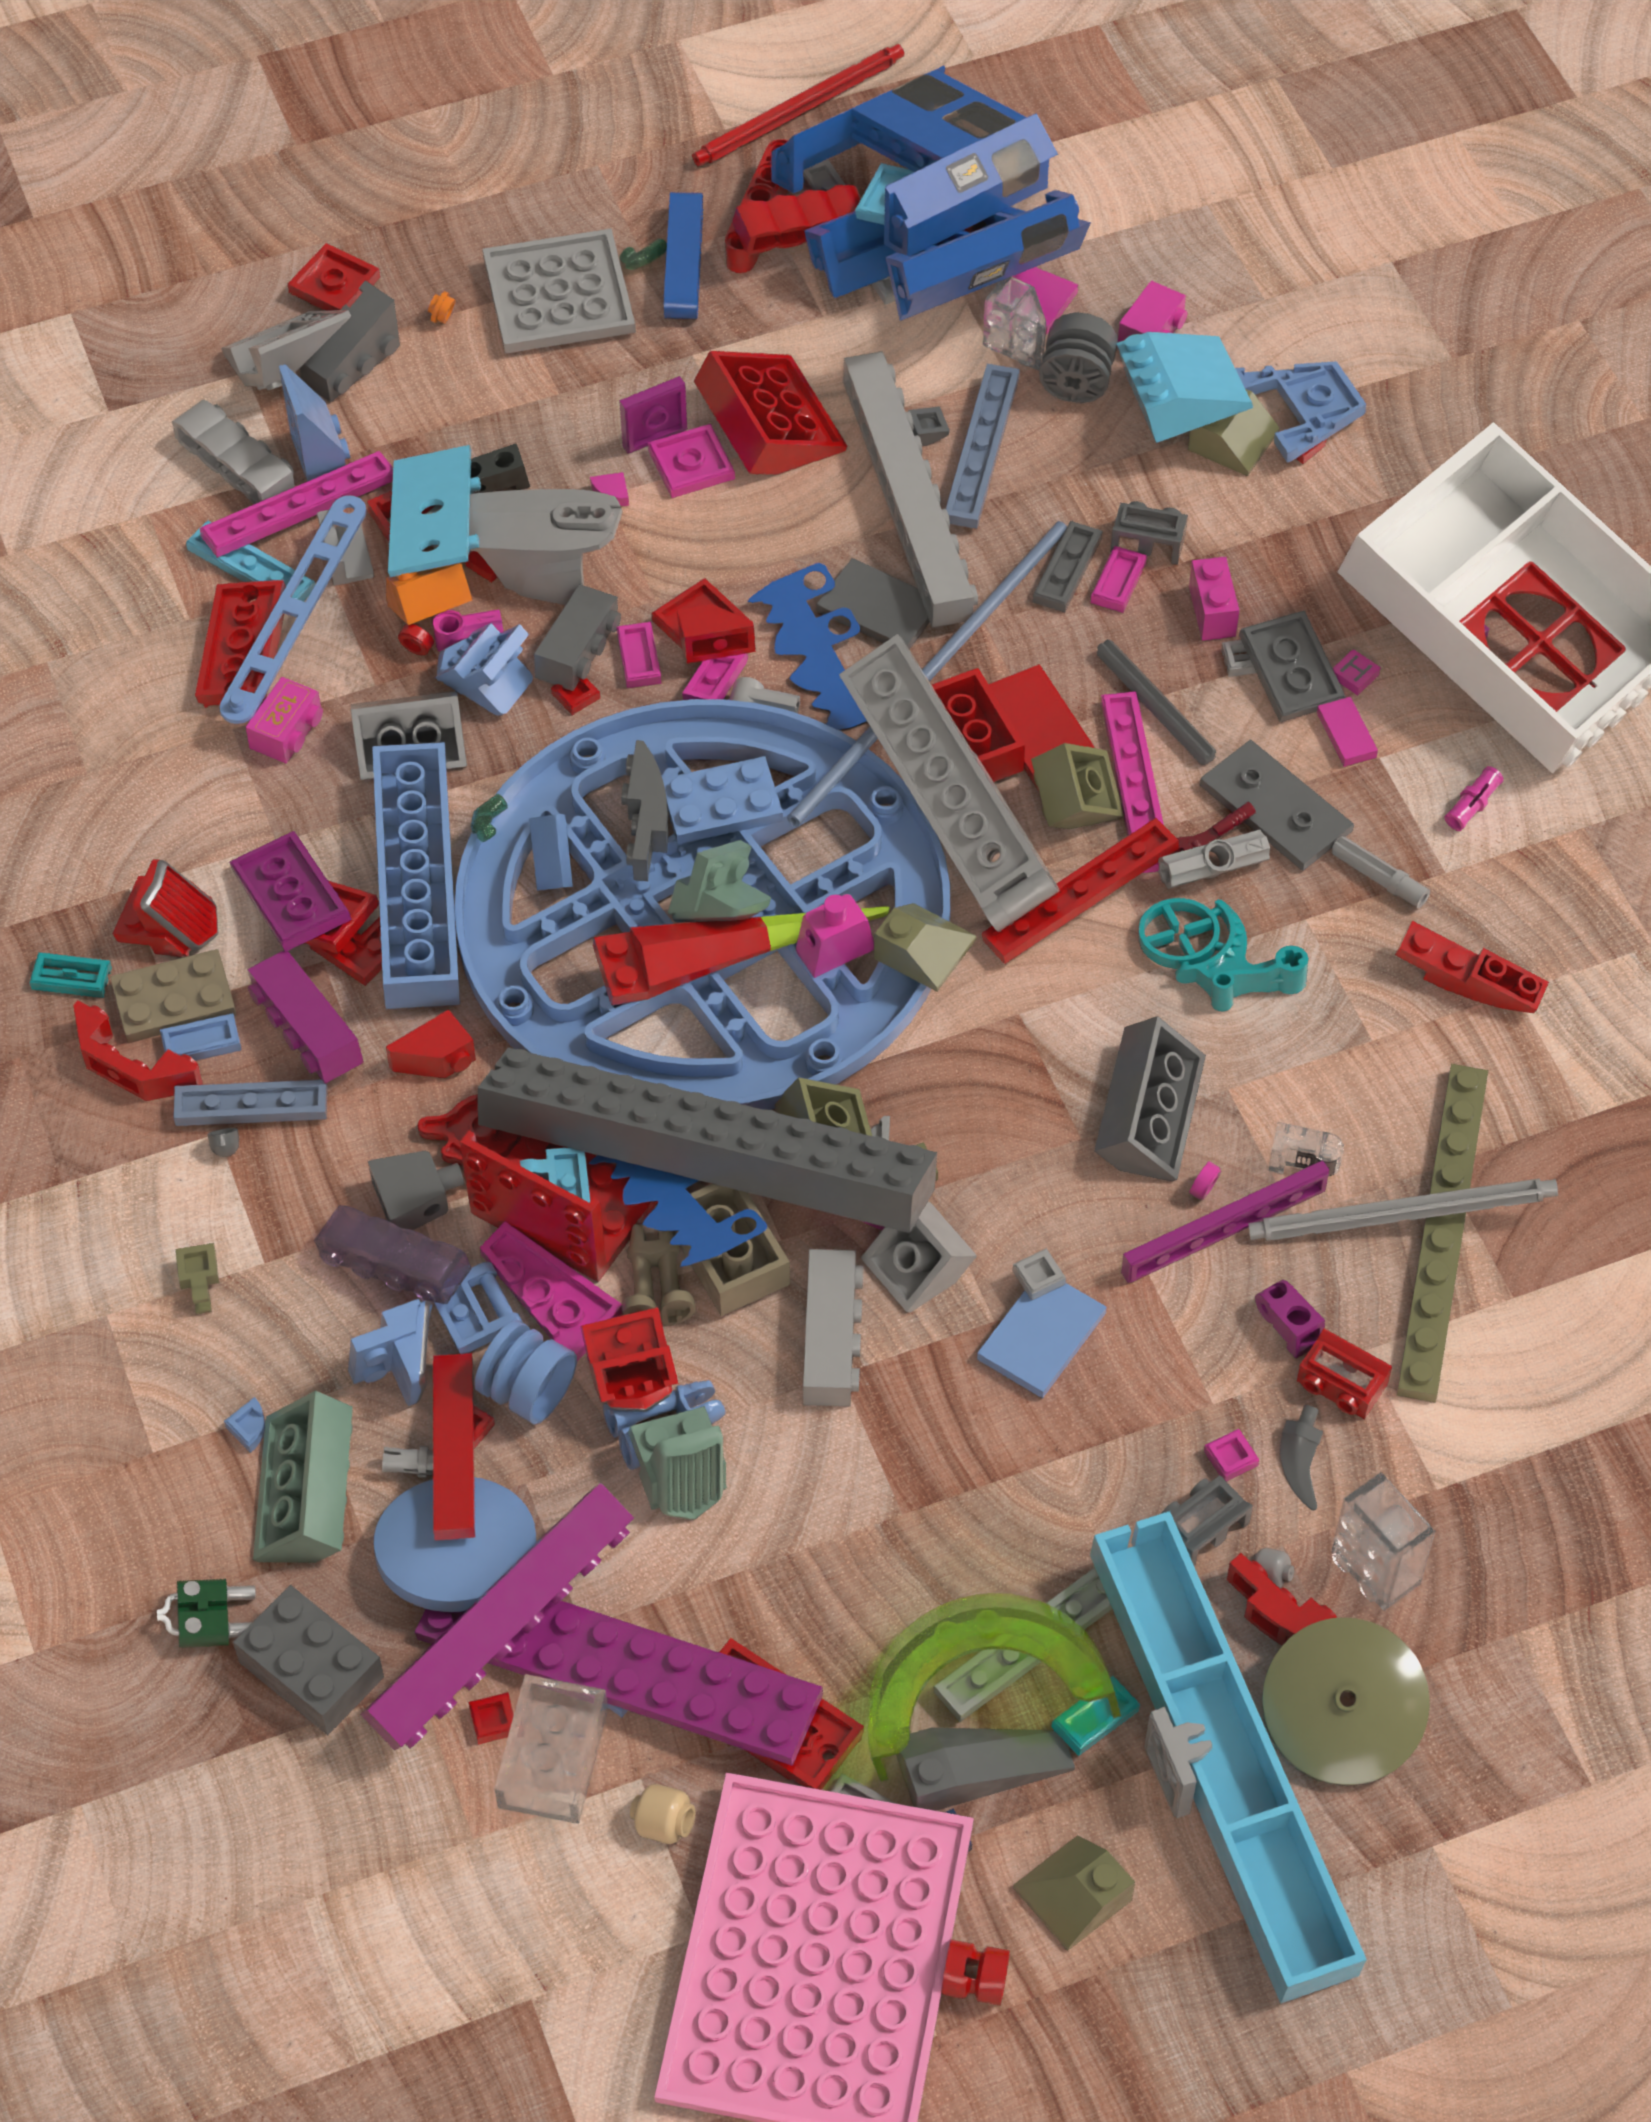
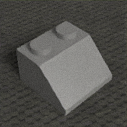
(919, 1262)

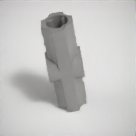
(1232, 853)

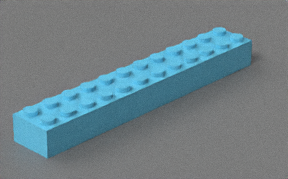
(1240, 1781)

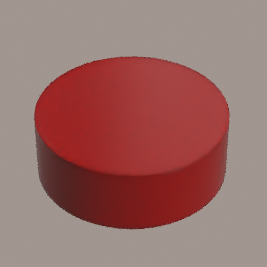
(415, 639)

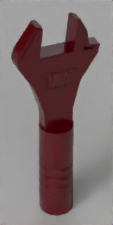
(1218, 829)

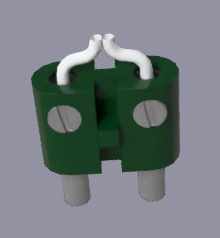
(204, 1612)

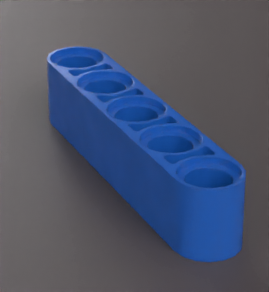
(683, 255)

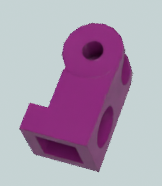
(1291, 1316)

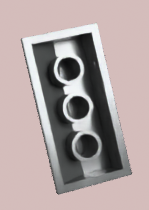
(1150, 1101)

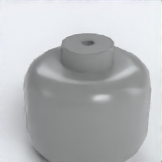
(1276, 1565)

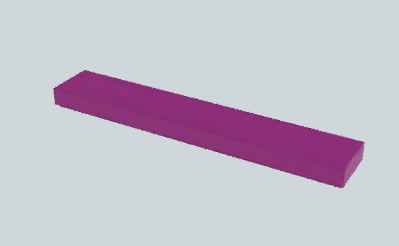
(1224, 1222)

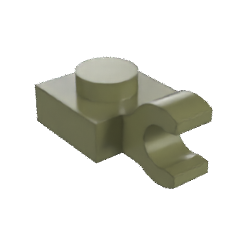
(197, 1270)

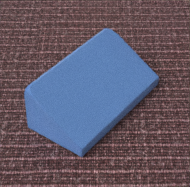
(551, 852)

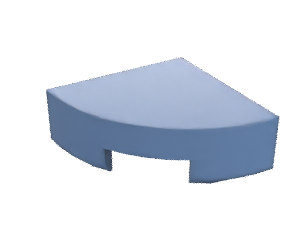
(247, 1424)

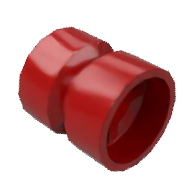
(991, 1972)

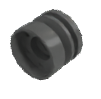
(1078, 357)

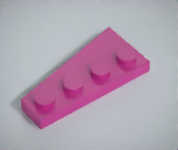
(548, 1287)

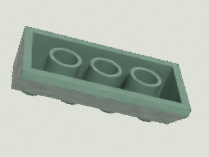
(303, 1481)

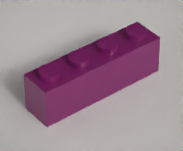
(305, 1017)

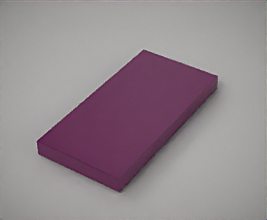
(290, 891)

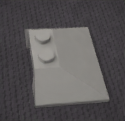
(288, 343)

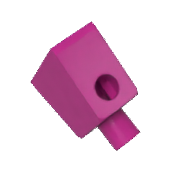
(833, 935)

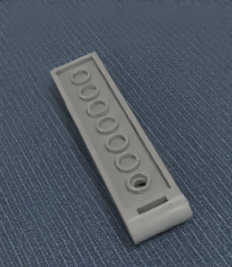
(949, 783)

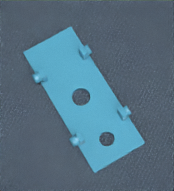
(425, 482)

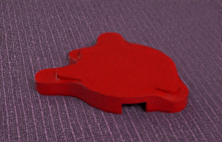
(456, 1124)

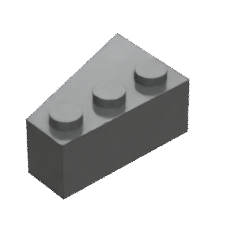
(355, 346)

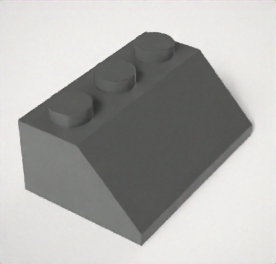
(408, 721)

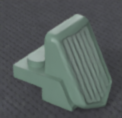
(681, 1463)

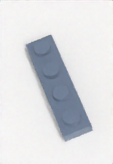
(250, 1102)

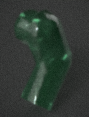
(645, 256)
(484, 815)

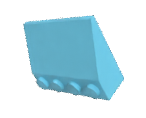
(1181, 381)

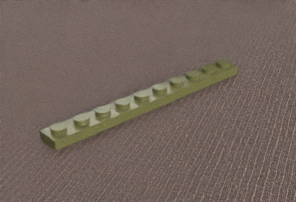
(1442, 1236)

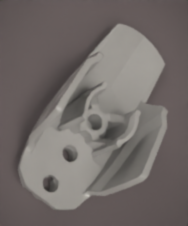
(540, 536)

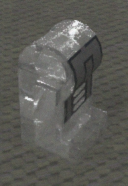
(1305, 1147)

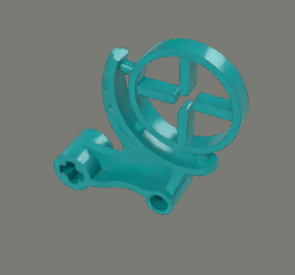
(1227, 972)

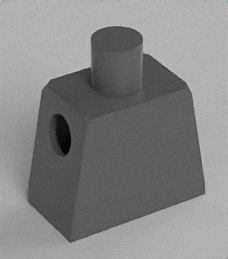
(413, 1188)

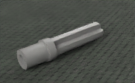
(1394, 880)

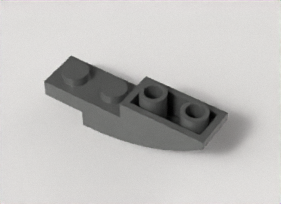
(647, 810)

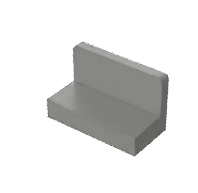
(355, 562)

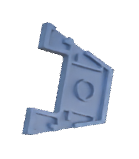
(1316, 395)

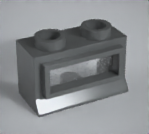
(1150, 526)
(1209, 1514)

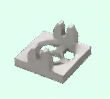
(1172, 1756)

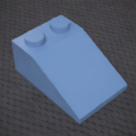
(312, 427)

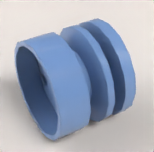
(525, 1371)

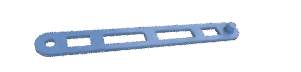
(240, 705)

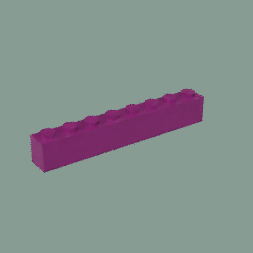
(497, 1617)

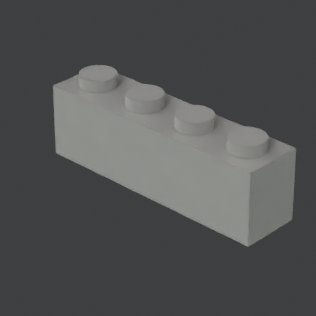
(830, 1328)

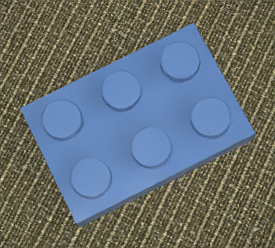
(722, 800)

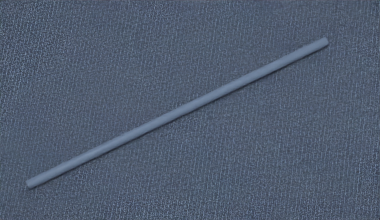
(868, 738)

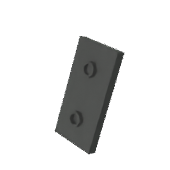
(1286, 809)

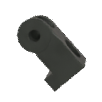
(500, 470)

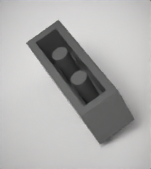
(577, 637)

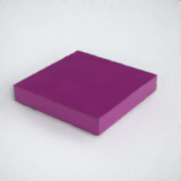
(653, 414)

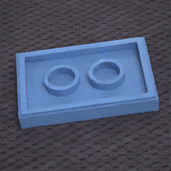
(1041, 1337)

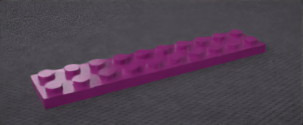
(660, 1677)

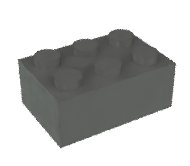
(309, 1659)

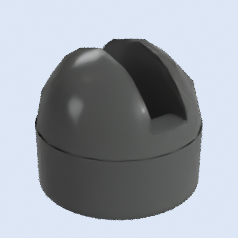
(224, 1141)

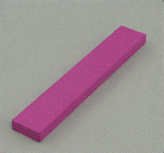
(296, 504)
(1131, 761)

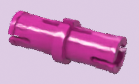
(1480, 792)

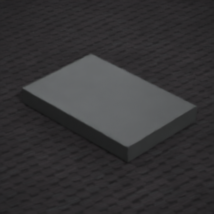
(878, 602)
(1291, 665)

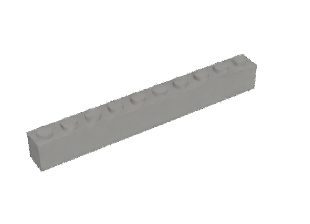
(909, 489)

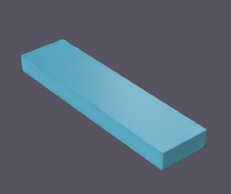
(249, 564)

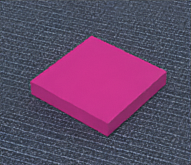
(1052, 291)
(691, 460)

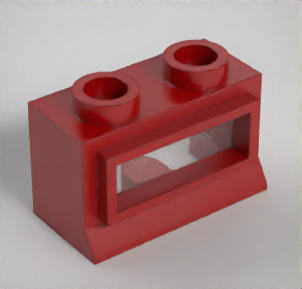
(1344, 1374)

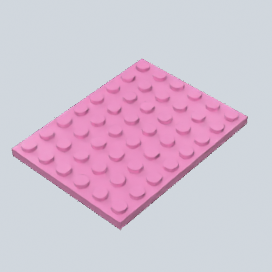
(814, 1957)

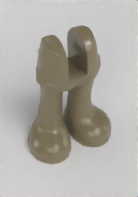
(675, 1303)

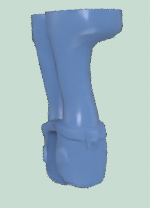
(681, 1400)

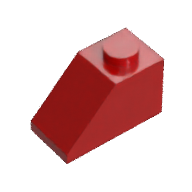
(714, 633)
(433, 1049)

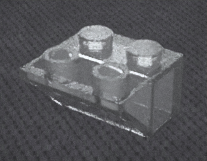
(1015, 322)

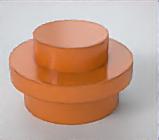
(441, 307)

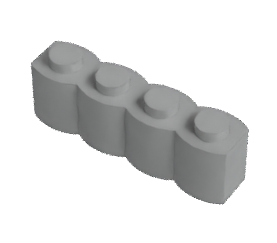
(232, 452)

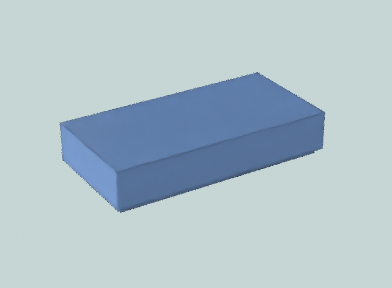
(203, 1037)

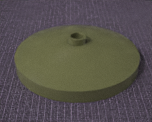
(1335, 1740)

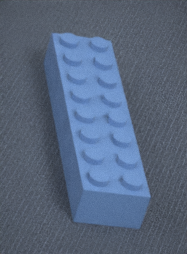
(415, 876)

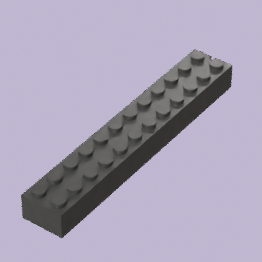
(708, 1139)

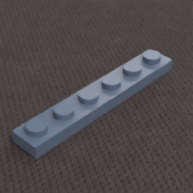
(982, 445)

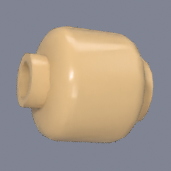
(662, 1814)

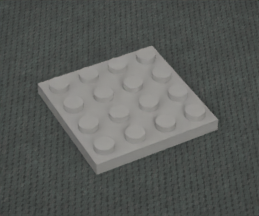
(558, 291)

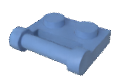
(466, 1318)

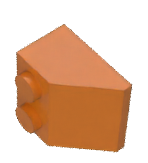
(427, 592)

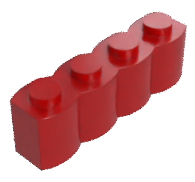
(784, 218)

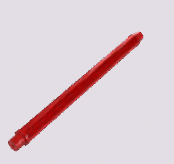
(798, 104)

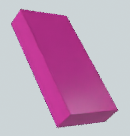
(1118, 579)
(638, 655)
(1347, 731)

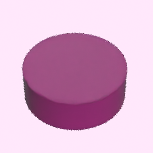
(1205, 1181)

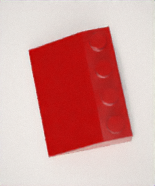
(767, 411)

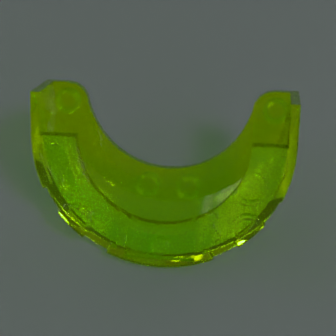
(973, 1626)

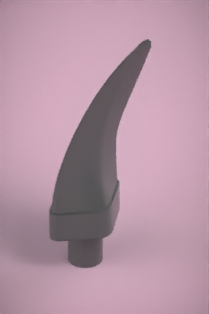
(1297, 1452)

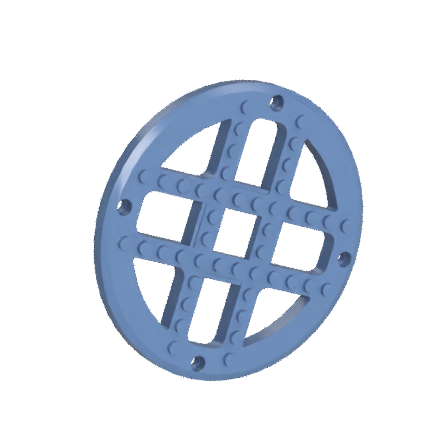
(757, 1068)

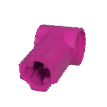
(453, 627)

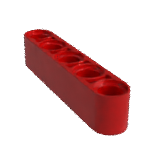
(759, 189)

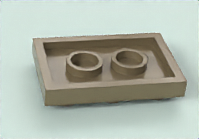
(172, 994)

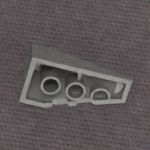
(969, 1763)

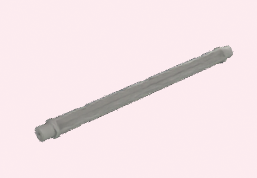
(1403, 1209)

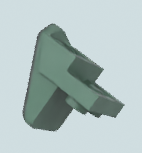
(717, 887)

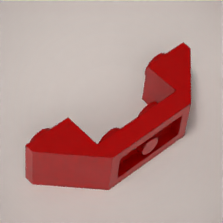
(134, 1075)

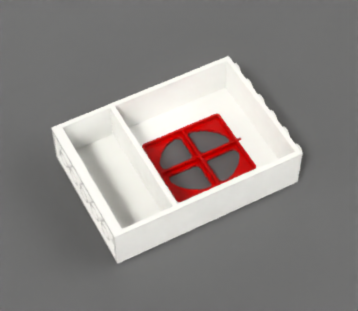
(1497, 529)

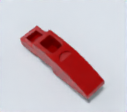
(1471, 975)
(1270, 1607)

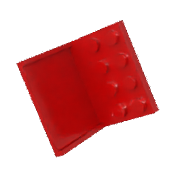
(571, 1229)

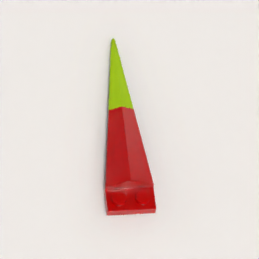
(669, 955)

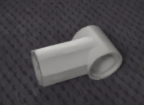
(751, 690)

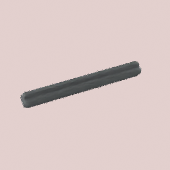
(1156, 702)

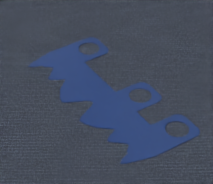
(811, 637)
(680, 1211)

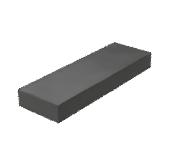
(1067, 566)

